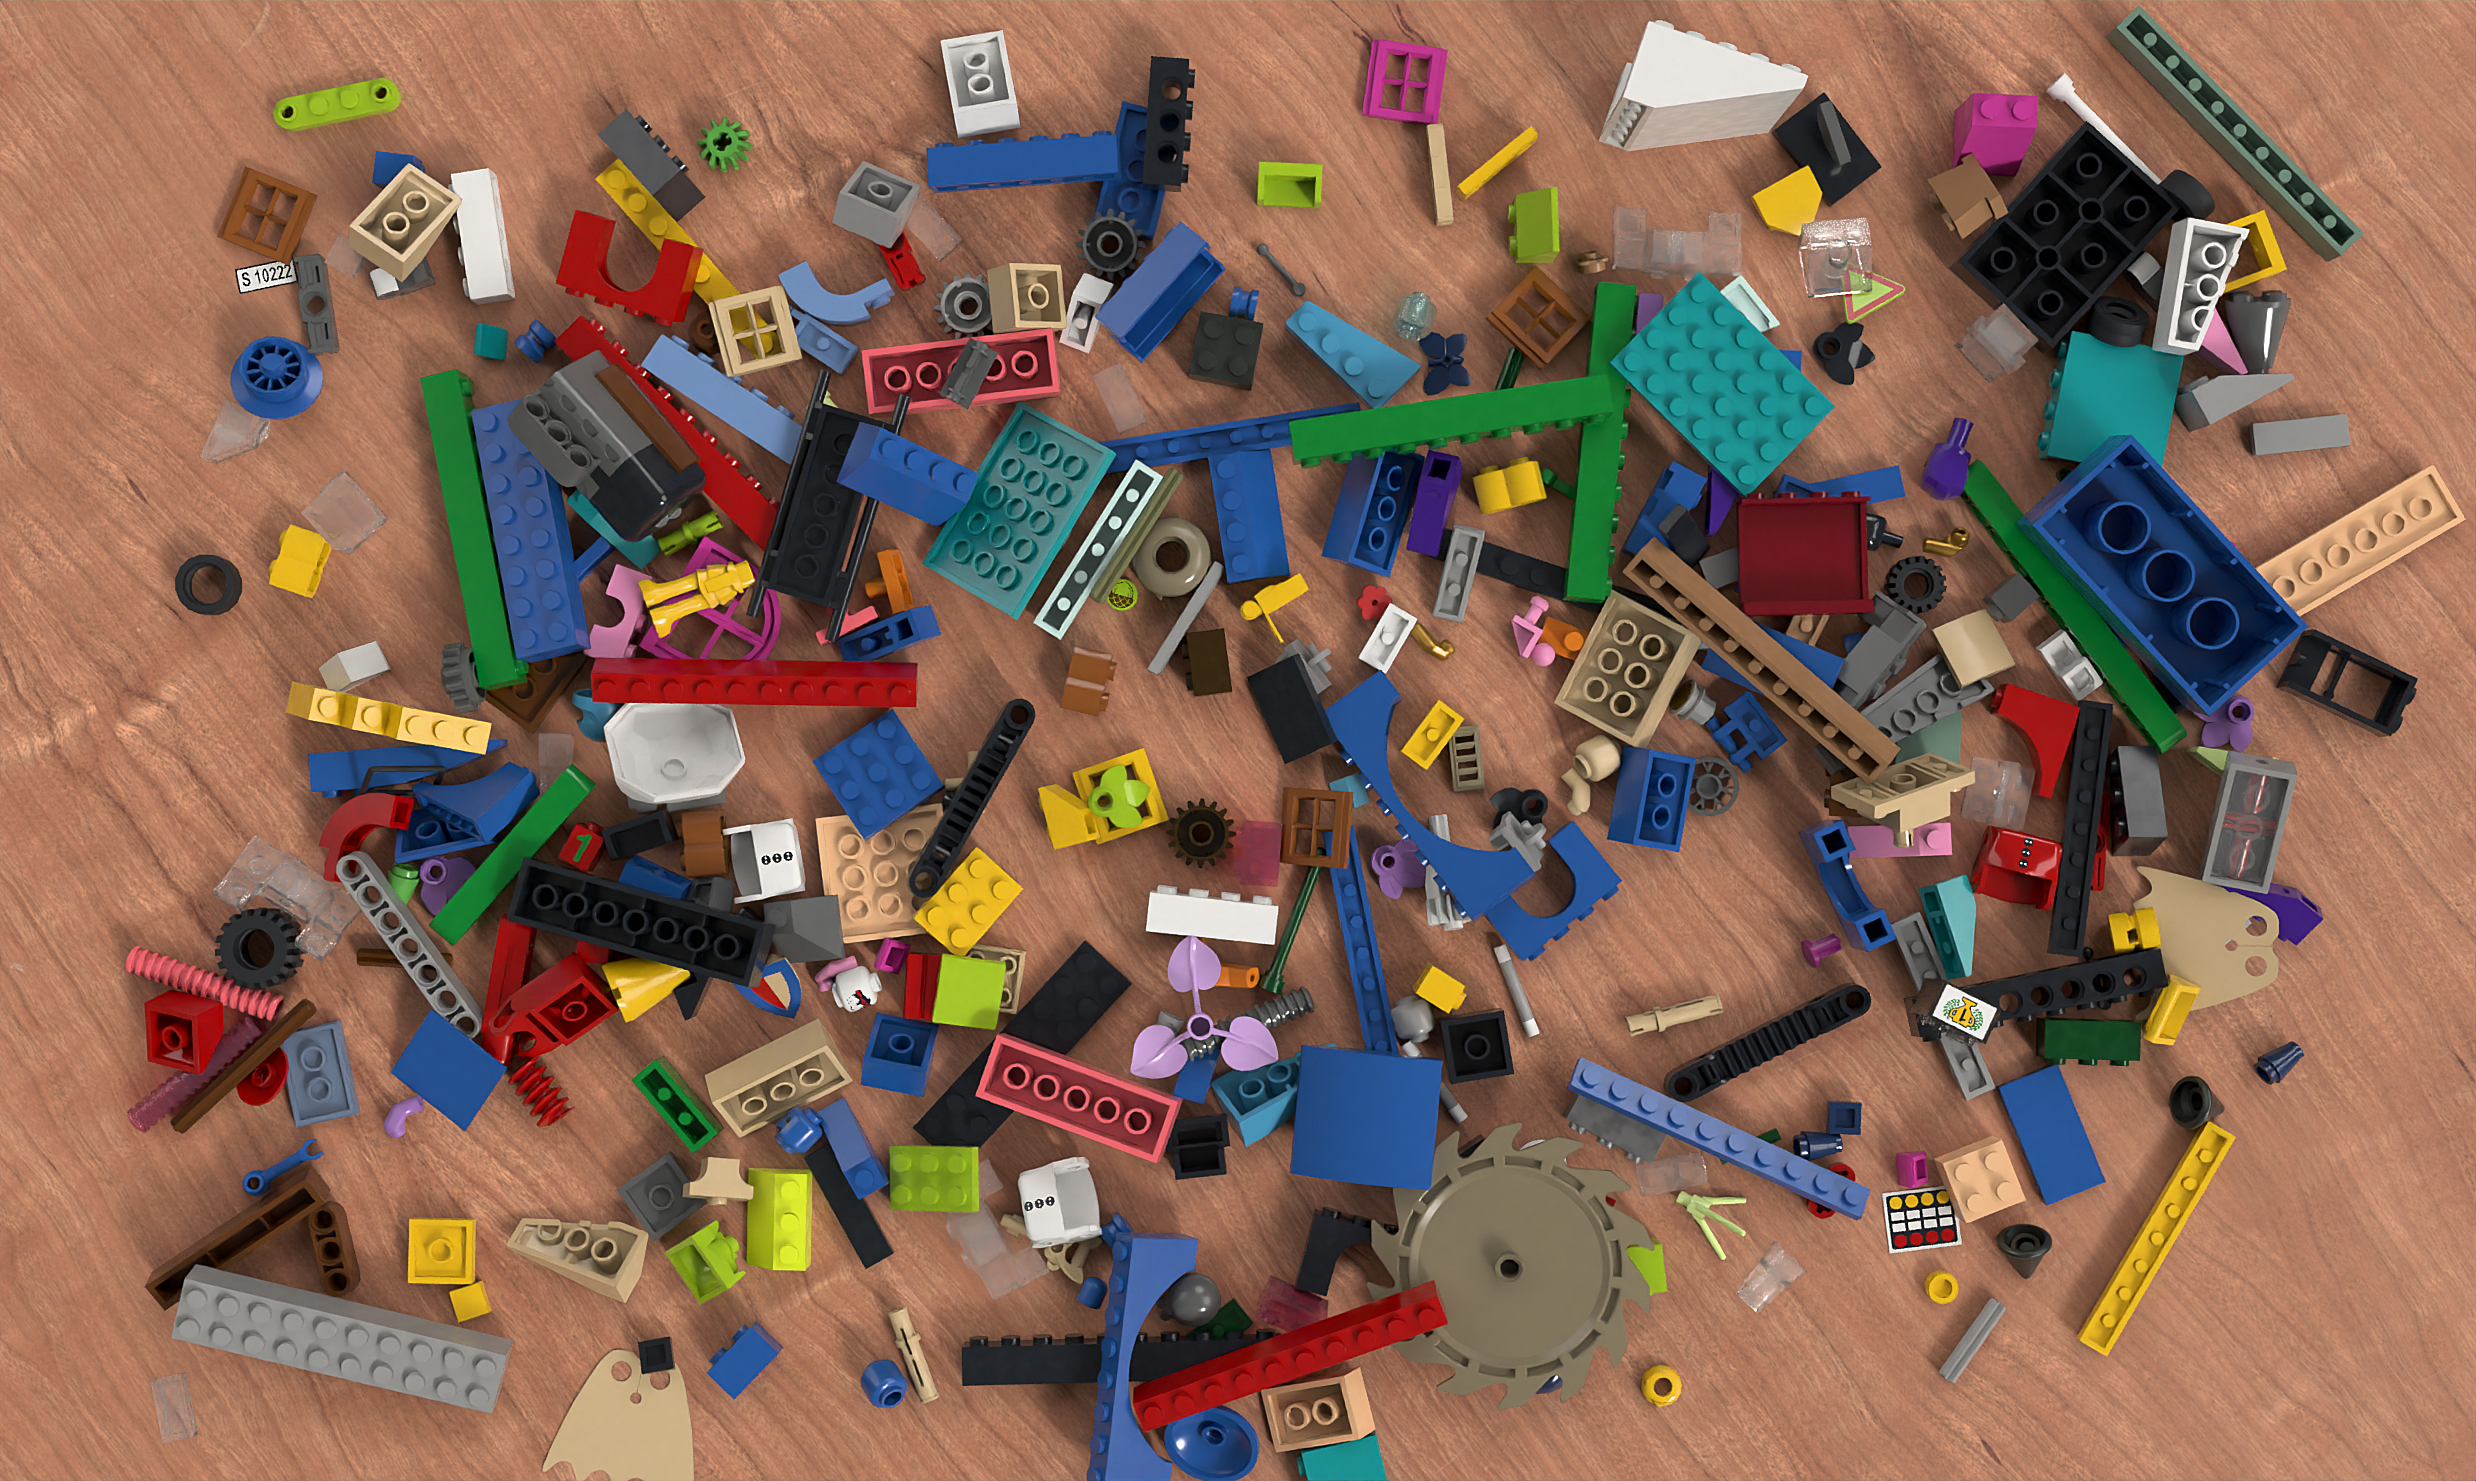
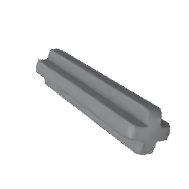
(1972, 1340)

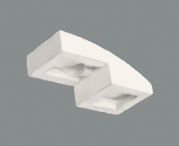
(2069, 665)

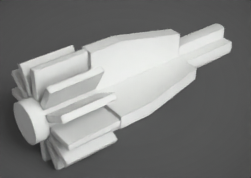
(1439, 904)

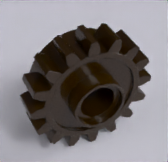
(1201, 850)

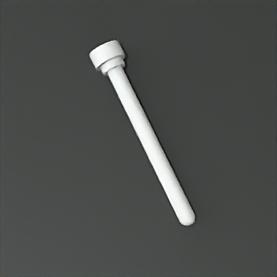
(2064, 91)

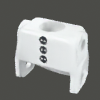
(766, 860)
(1060, 1203)

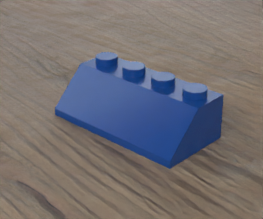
(906, 475)
(1373, 511)
(1249, 516)

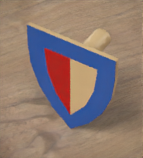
(778, 988)

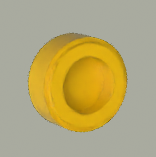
(1941, 1287)

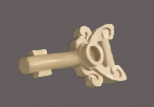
(1057, 1253)

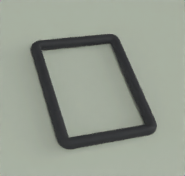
(407, 792)

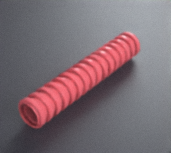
(203, 983)

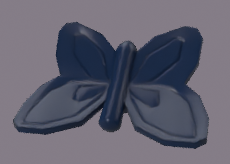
(1447, 362)

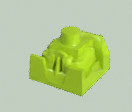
(706, 1262)

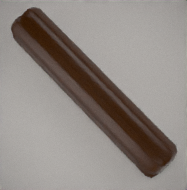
(387, 958)

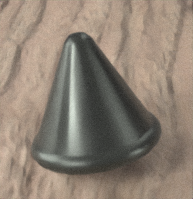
(2193, 1102)
(2024, 1246)

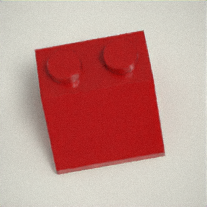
(183, 1030)

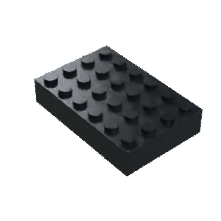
(2066, 235)

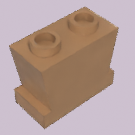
(1966, 197)

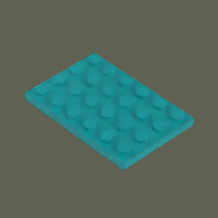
(1721, 385)
(1019, 509)

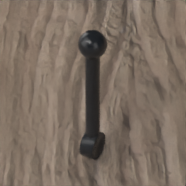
(2087, 954)

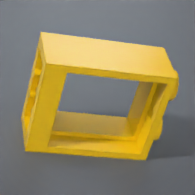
(2264, 248)

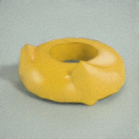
(1653, 1374)

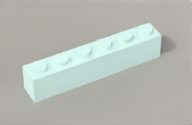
(1098, 549)

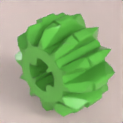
(717, 137)

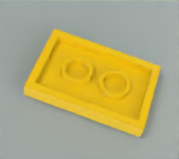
(967, 903)

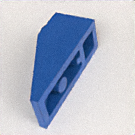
(890, 635)
(853, 1149)

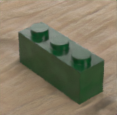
(2088, 1040)

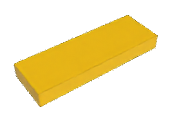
(1496, 163)

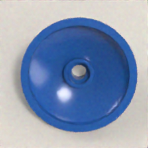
(1213, 1445)

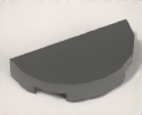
(1832, 133)

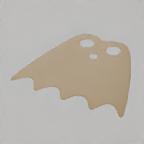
(2193, 929)
(624, 1437)

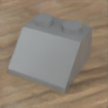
(875, 204)

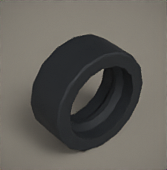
(184, 578)

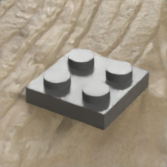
(657, 1196)

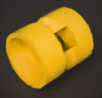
(2145, 927)

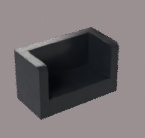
(640, 835)

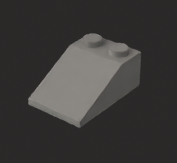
(2210, 400)

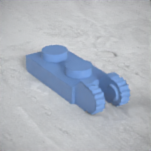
(823, 342)

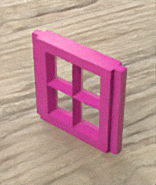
(1376, 80)

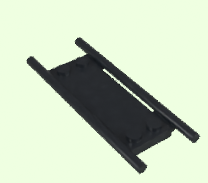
(819, 514)

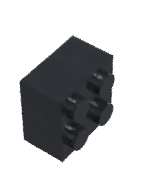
(1476, 1045)

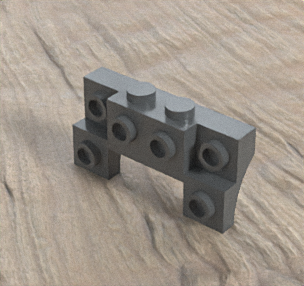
(1878, 652)

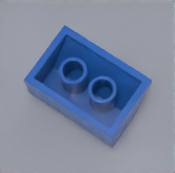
(1651, 798)

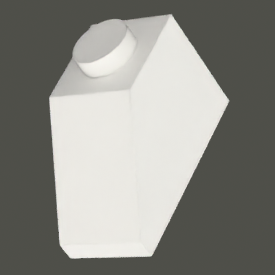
(1083, 307)

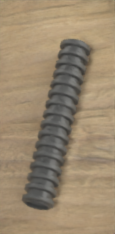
(1268, 1014)

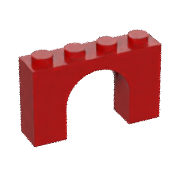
(586, 272)

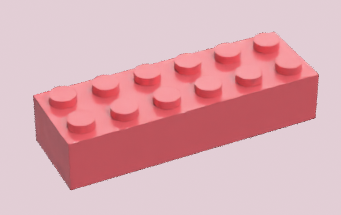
(1021, 372)
(1079, 1097)

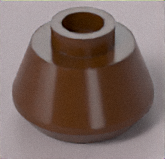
(703, 334)

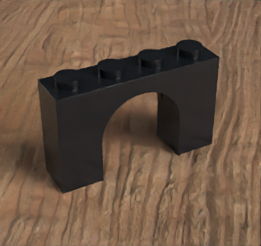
(1325, 1242)

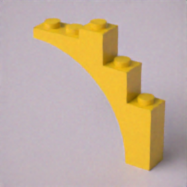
(387, 718)

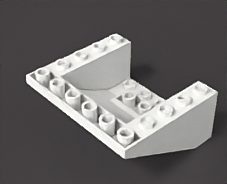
(1695, 92)

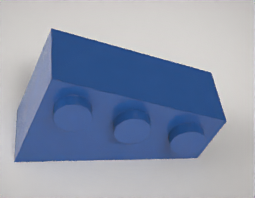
(1673, 487)

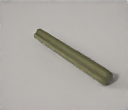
(1136, 536)

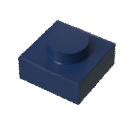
(1844, 1117)

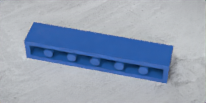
(1024, 162)

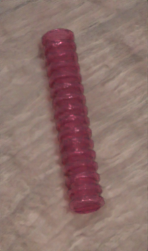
(185, 1083)

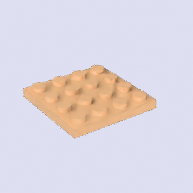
(874, 873)

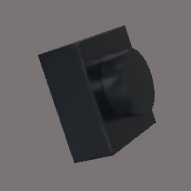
(656, 1355)

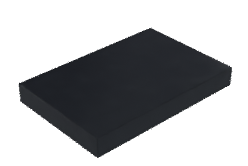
(1805, 145)
(1292, 708)

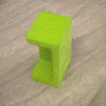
(1289, 185)

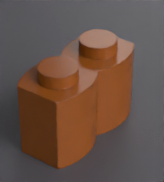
(1087, 681)
(704, 843)

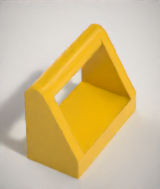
(2170, 1010)

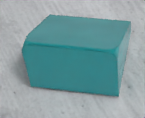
(490, 342)

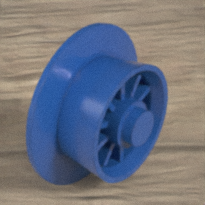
(276, 378)

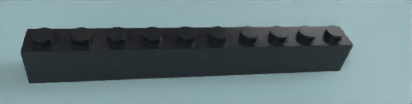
(1080, 1358)

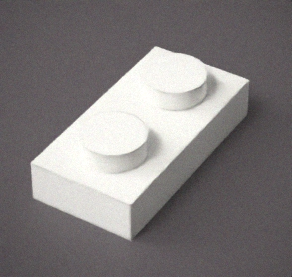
(1387, 638)

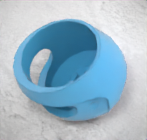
(595, 714)

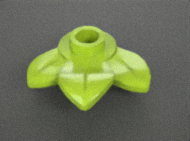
(1123, 795)

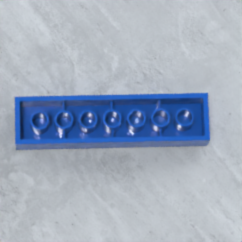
(530, 542)

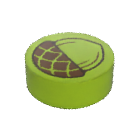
(1123, 595)

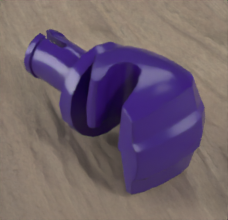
(1947, 464)

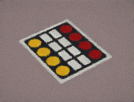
(1920, 1219)

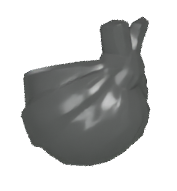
(1191, 1300)

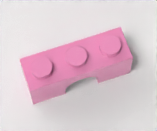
(620, 640)

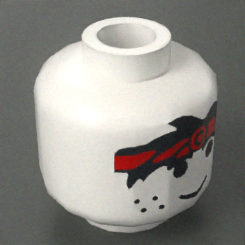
(856, 988)

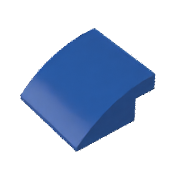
(1366, 1117)

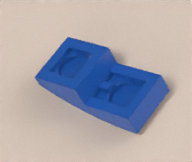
(1196, 1077)

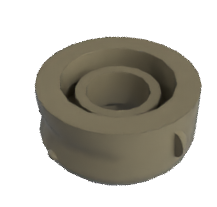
(1190, 575)

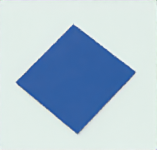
(448, 1070)

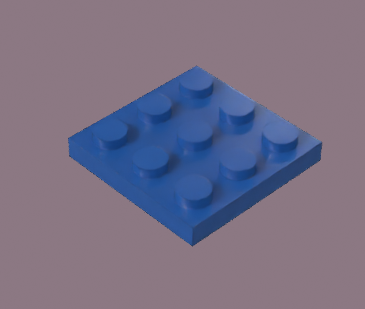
(878, 774)

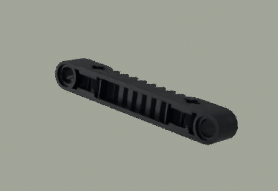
(971, 798)
(1767, 1041)

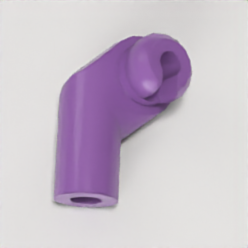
(397, 1115)

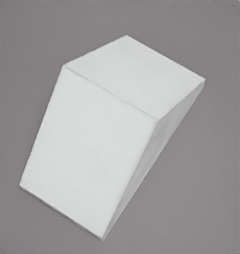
(354, 667)

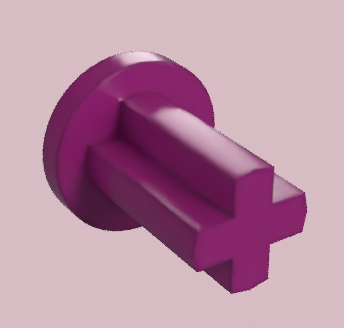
(1820, 949)

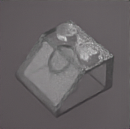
(1836, 257)

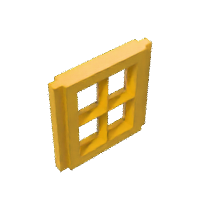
(1143, 773)

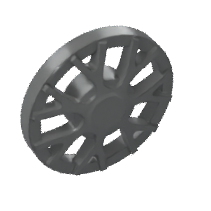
(1710, 786)

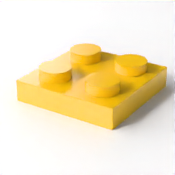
(442, 1250)

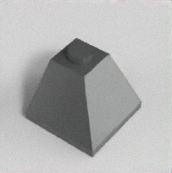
(807, 928)

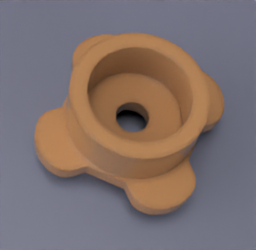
(1591, 262)

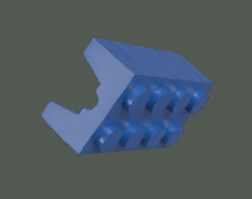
(1160, 292)

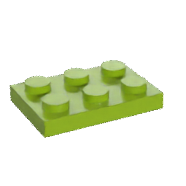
(934, 1178)

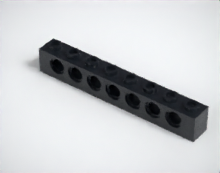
(2145, 965)

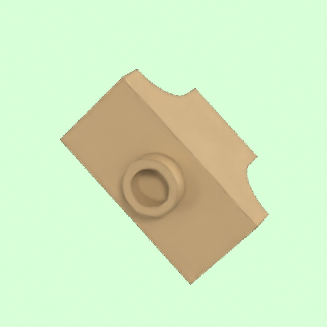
(719, 1182)

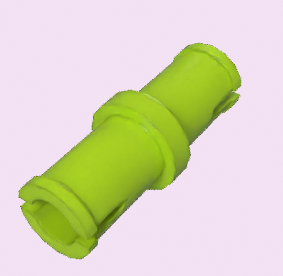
(690, 533)

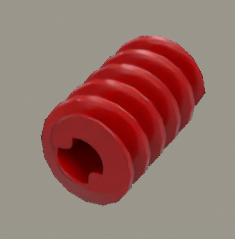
(539, 1093)

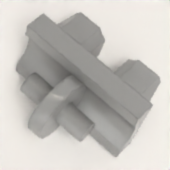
(1313, 660)
(1522, 836)

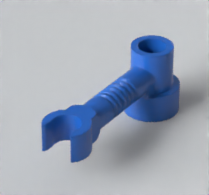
(276, 1170)

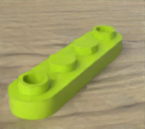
(337, 105)

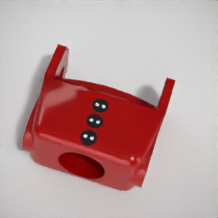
(2017, 867)

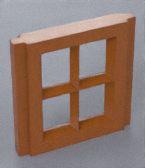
(240, 206)
(1520, 338)
(1340, 829)

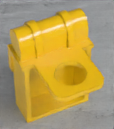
(1273, 598)

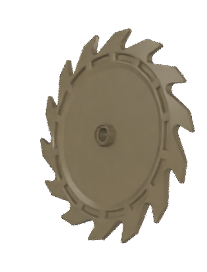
(1567, 1252)

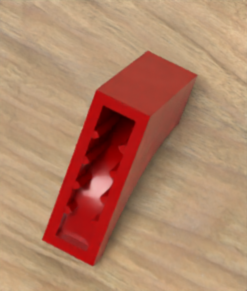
(2044, 727)

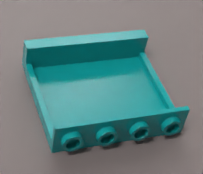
(2107, 393)

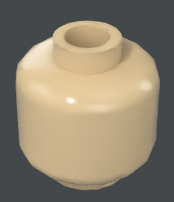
(1597, 758)

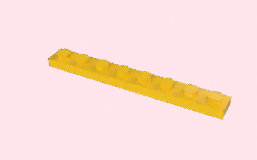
(657, 225)
(2155, 1237)

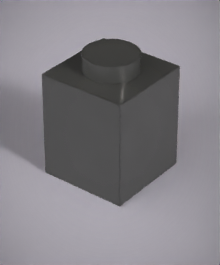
(2010, 598)

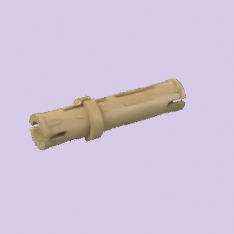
(1664, 1017)
(909, 1343)

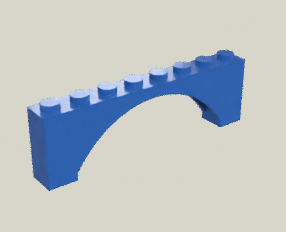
(1472, 876)
(1140, 1274)

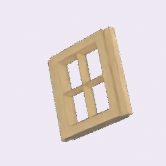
(727, 337)

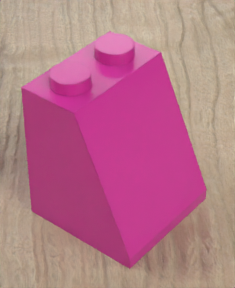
(1995, 131)

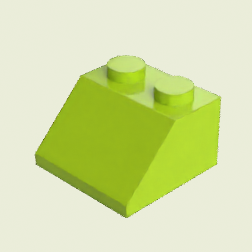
(1534, 226)

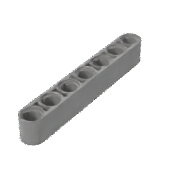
(409, 928)

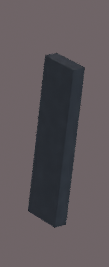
(852, 1213)

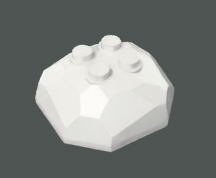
(673, 750)

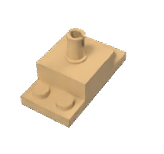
(1906, 794)

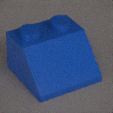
(899, 1054)

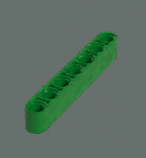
(507, 858)

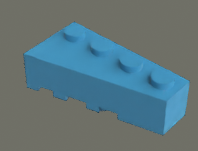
(1354, 358)

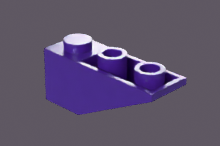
(1434, 502)
(2294, 910)

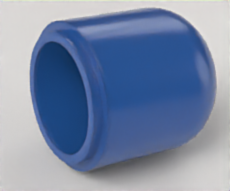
(1093, 1292)

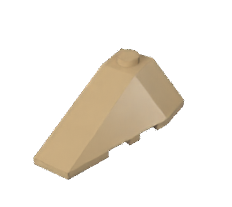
(594, 1255)

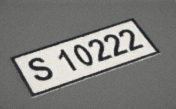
(265, 276)

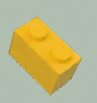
(1440, 988)

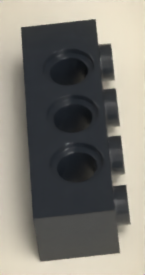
(1167, 73)

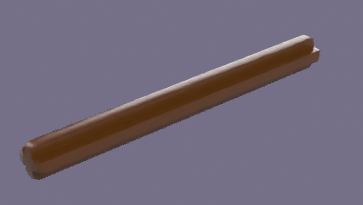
(243, 1066)

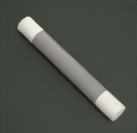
(1516, 990)
(1445, 1095)

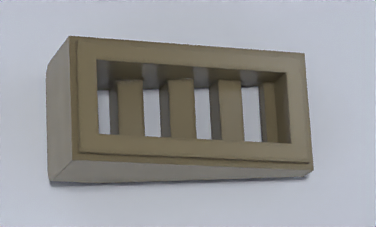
(1477, 757)

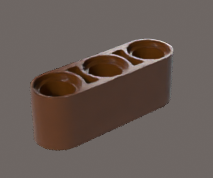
(327, 1263)

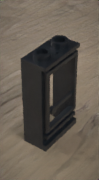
(2306, 664)

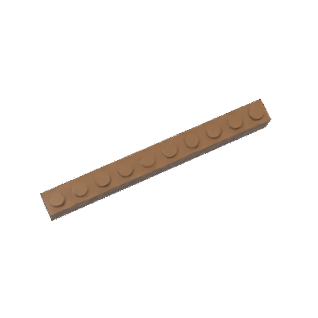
(1762, 660)

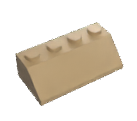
(777, 1078)

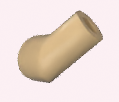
(1581, 792)

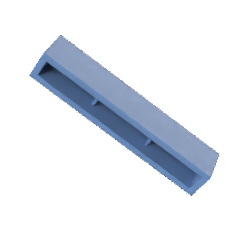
(724, 396)

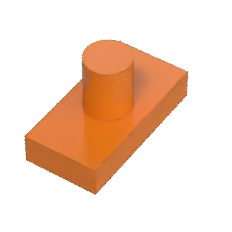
(892, 583)
(1564, 638)

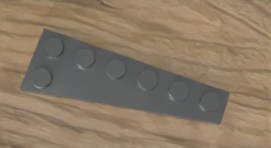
(1914, 705)

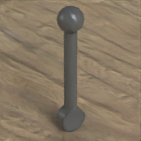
(1298, 288)

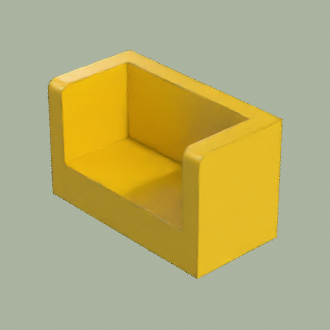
(1431, 735)

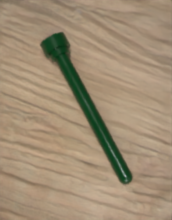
(1272, 978)

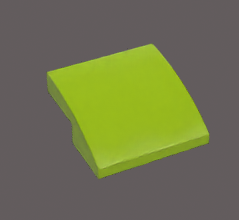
(968, 992)

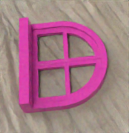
(703, 556)

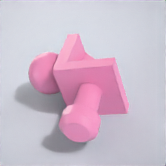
(1528, 634)

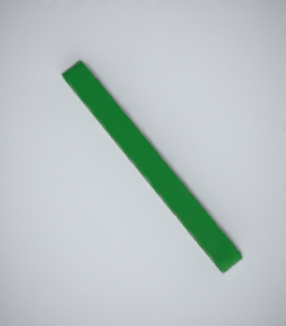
(2072, 613)

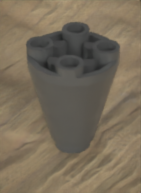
(2257, 326)

